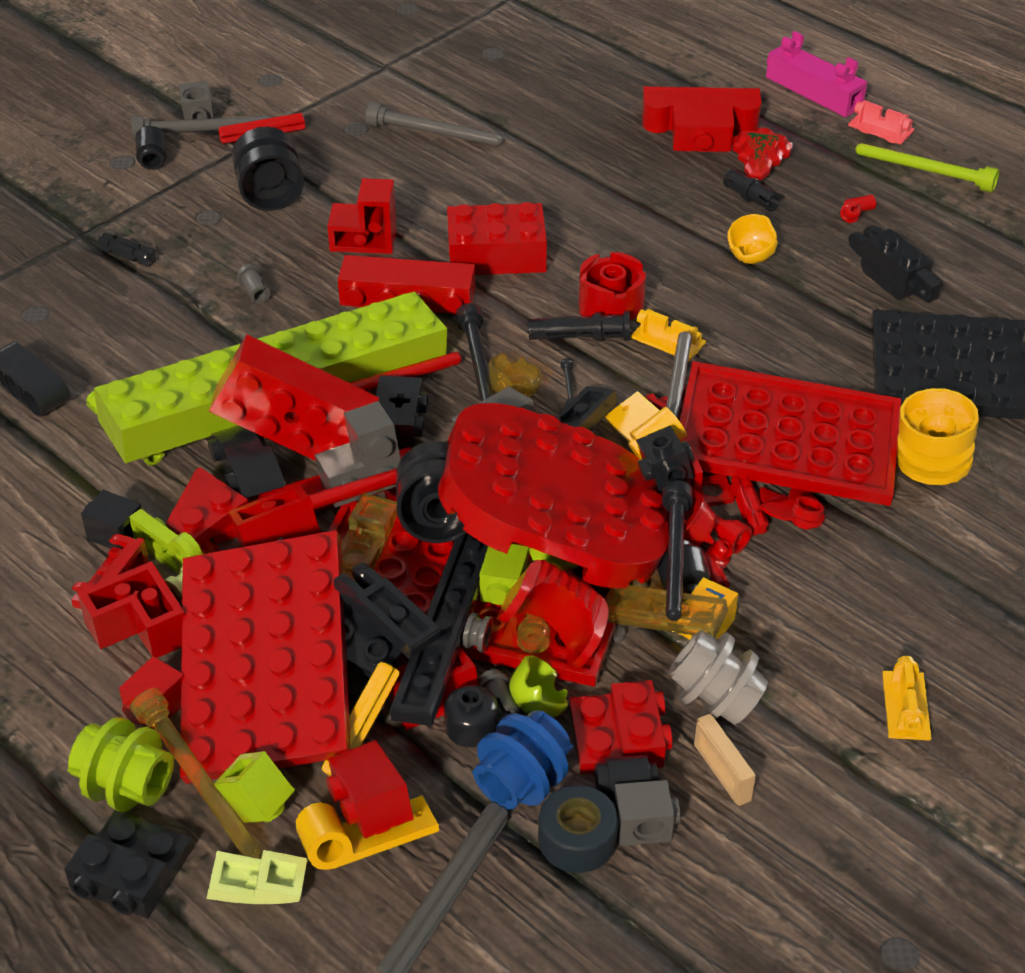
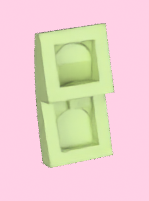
(249, 880)

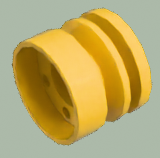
(936, 436)

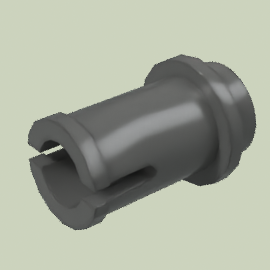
(251, 278)
(497, 685)

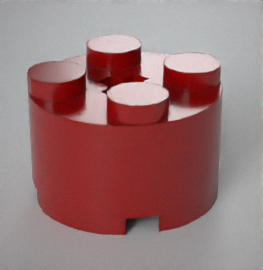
(612, 285)

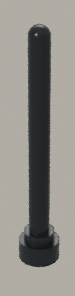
(470, 321)
(677, 500)

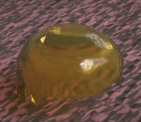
(519, 375)

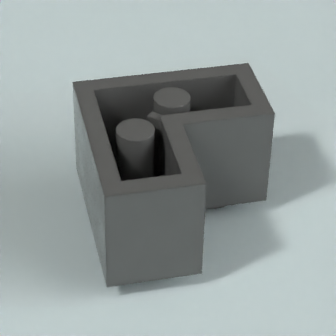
(370, 450)

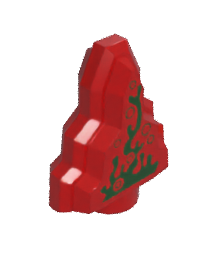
(761, 151)

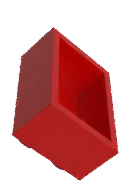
(498, 237)

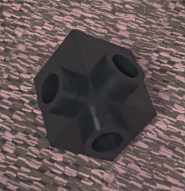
(664, 458)

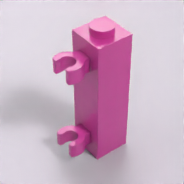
(814, 78)

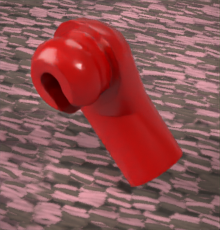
(717, 559)

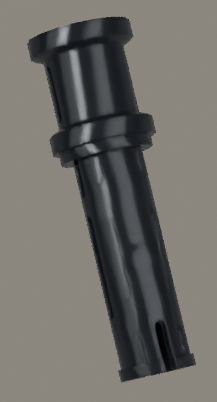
(597, 326)

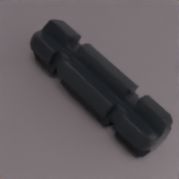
(126, 249)

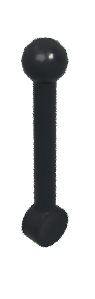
(567, 365)

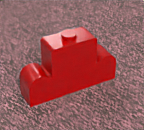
(701, 116)

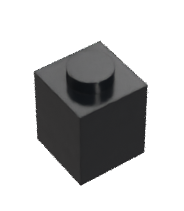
(108, 516)

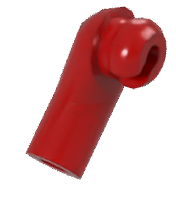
(853, 207)

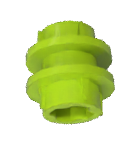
(120, 764)

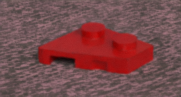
(204, 507)

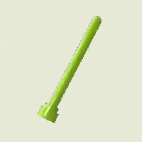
(983, 178)

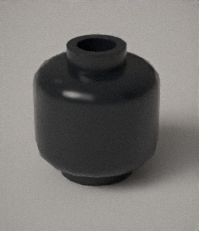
(694, 567)
(470, 715)

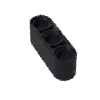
(31, 380)

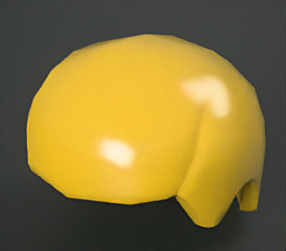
(752, 238)

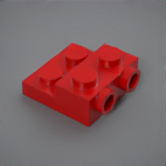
(620, 725)

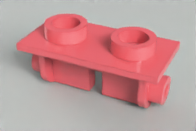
(893, 127)

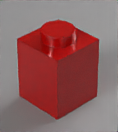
(152, 675)

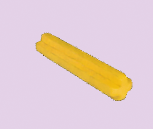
(369, 705)

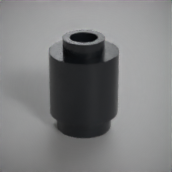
(150, 147)
(623, 770)

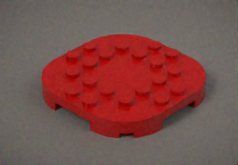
(555, 492)

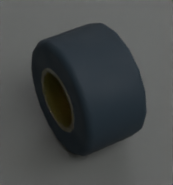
(578, 828)

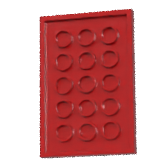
(792, 432)
(264, 654)

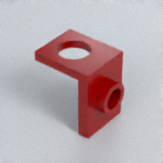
(699, 482)

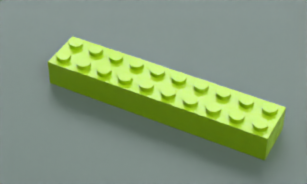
(174, 401)

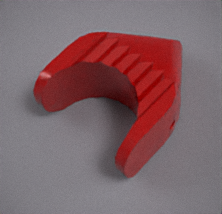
(564, 603)

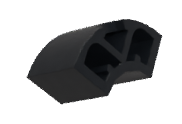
(246, 460)

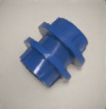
(522, 759)

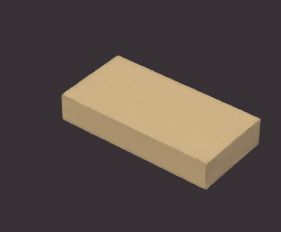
(724, 760)

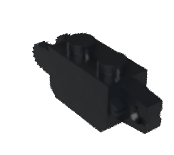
(895, 264)

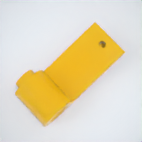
(639, 418)
(336, 843)

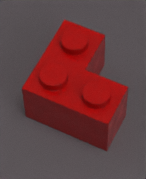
(369, 223)
(134, 605)

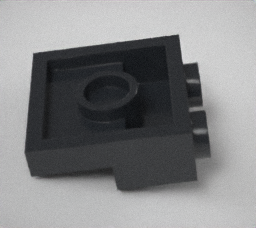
(128, 864)

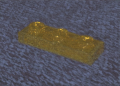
(647, 609)

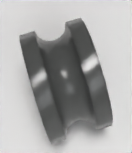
(478, 632)

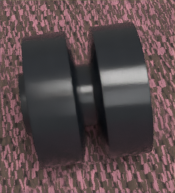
(267, 168)
(418, 495)

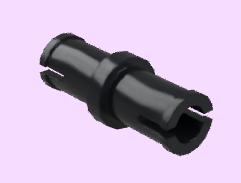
(751, 189)

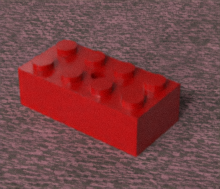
(286, 399)

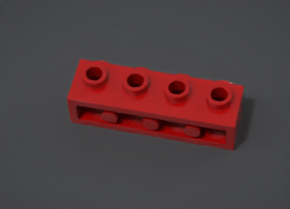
(376, 279)

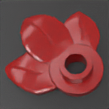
(799, 507)

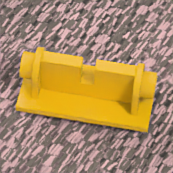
(656, 333)
(906, 701)

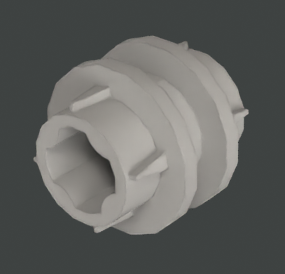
(718, 677)

